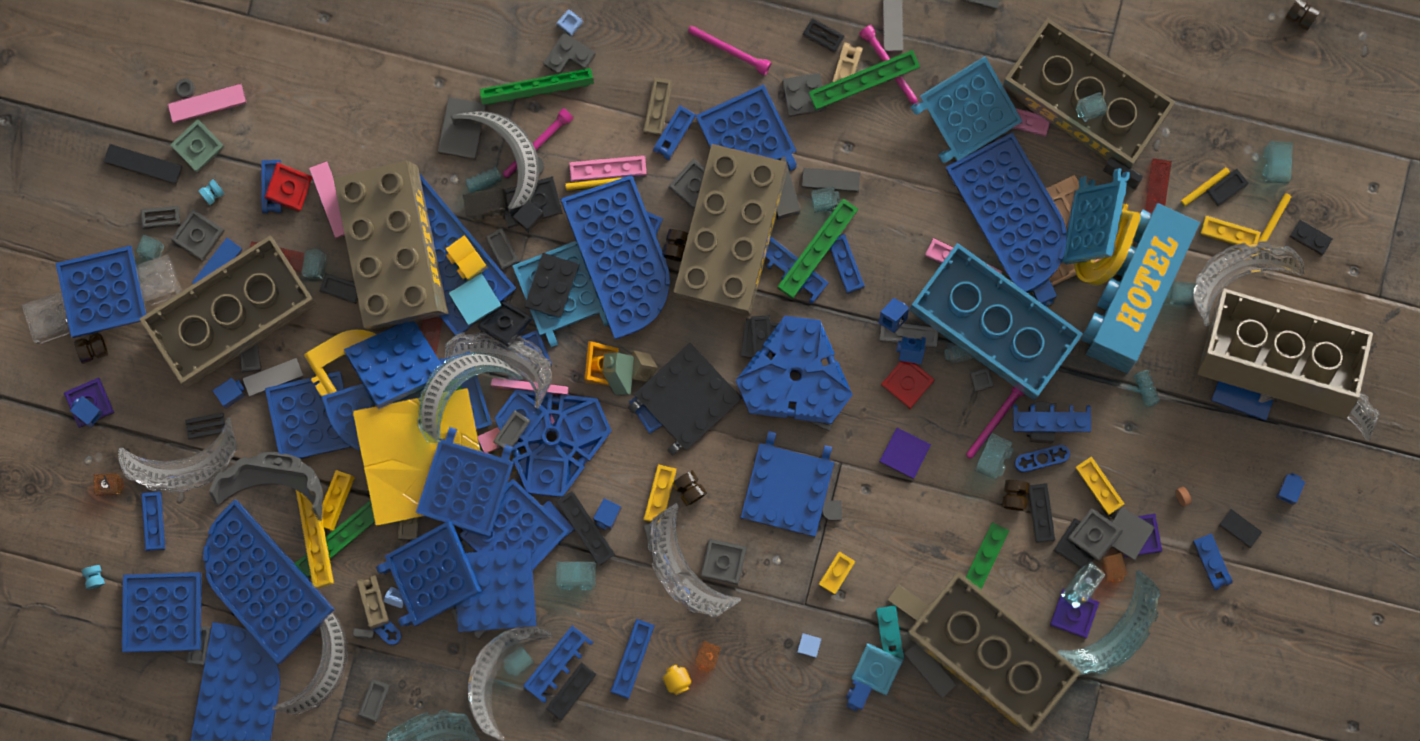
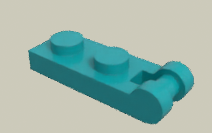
(889, 630)

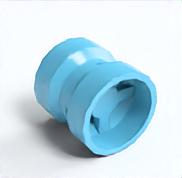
(208, 195)
(95, 579)

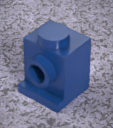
(911, 349)
(857, 696)

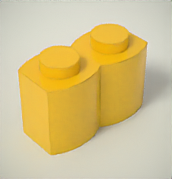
(466, 258)

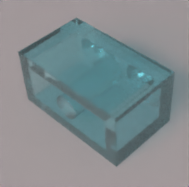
(1278, 162)
(993, 456)
(576, 575)
(1083, 585)

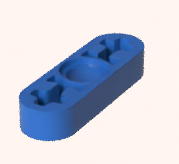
(1057, 460)

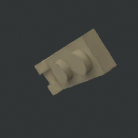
(373, 602)

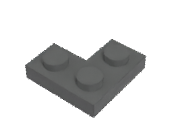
(568, 49)

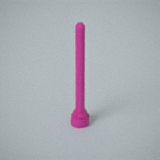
(868, 34)
(761, 65)
(563, 118)
(994, 422)

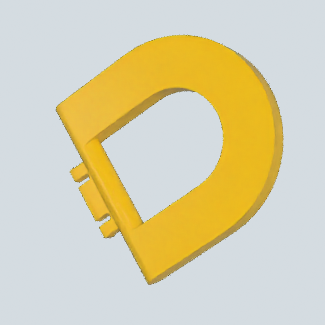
(1107, 267)
(329, 352)

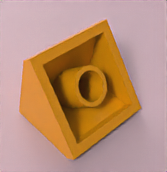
(594, 363)

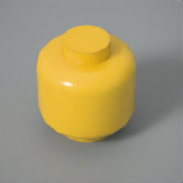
(677, 680)

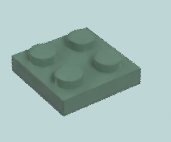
(197, 145)

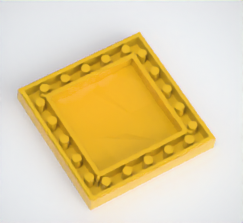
(400, 457)

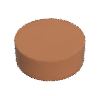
(1183, 496)

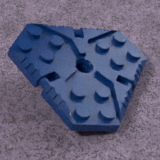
(798, 347)
(579, 427)

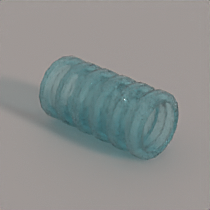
(483, 180)
(1146, 387)

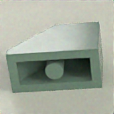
(618, 372)

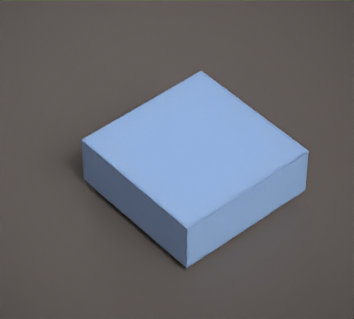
(569, 22)
(394, 597)
(809, 645)

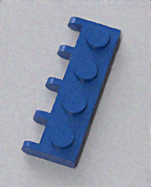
(785, 260)
(1051, 420)
(555, 662)

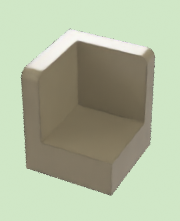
(643, 366)

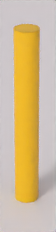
(588, 184)
(1204, 187)
(1276, 216)

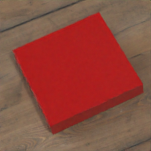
(288, 187)
(907, 383)

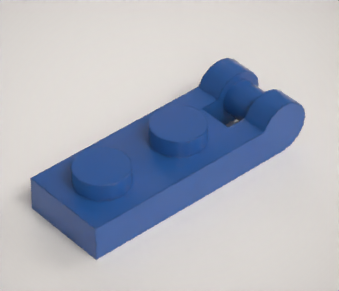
(674, 132)
(267, 168)
(1212, 561)

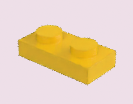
(837, 573)

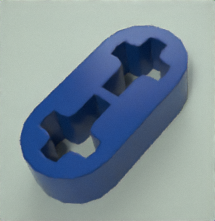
(382, 633)

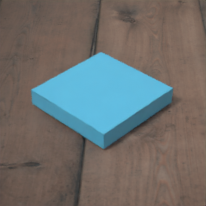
(475, 299)
(877, 669)

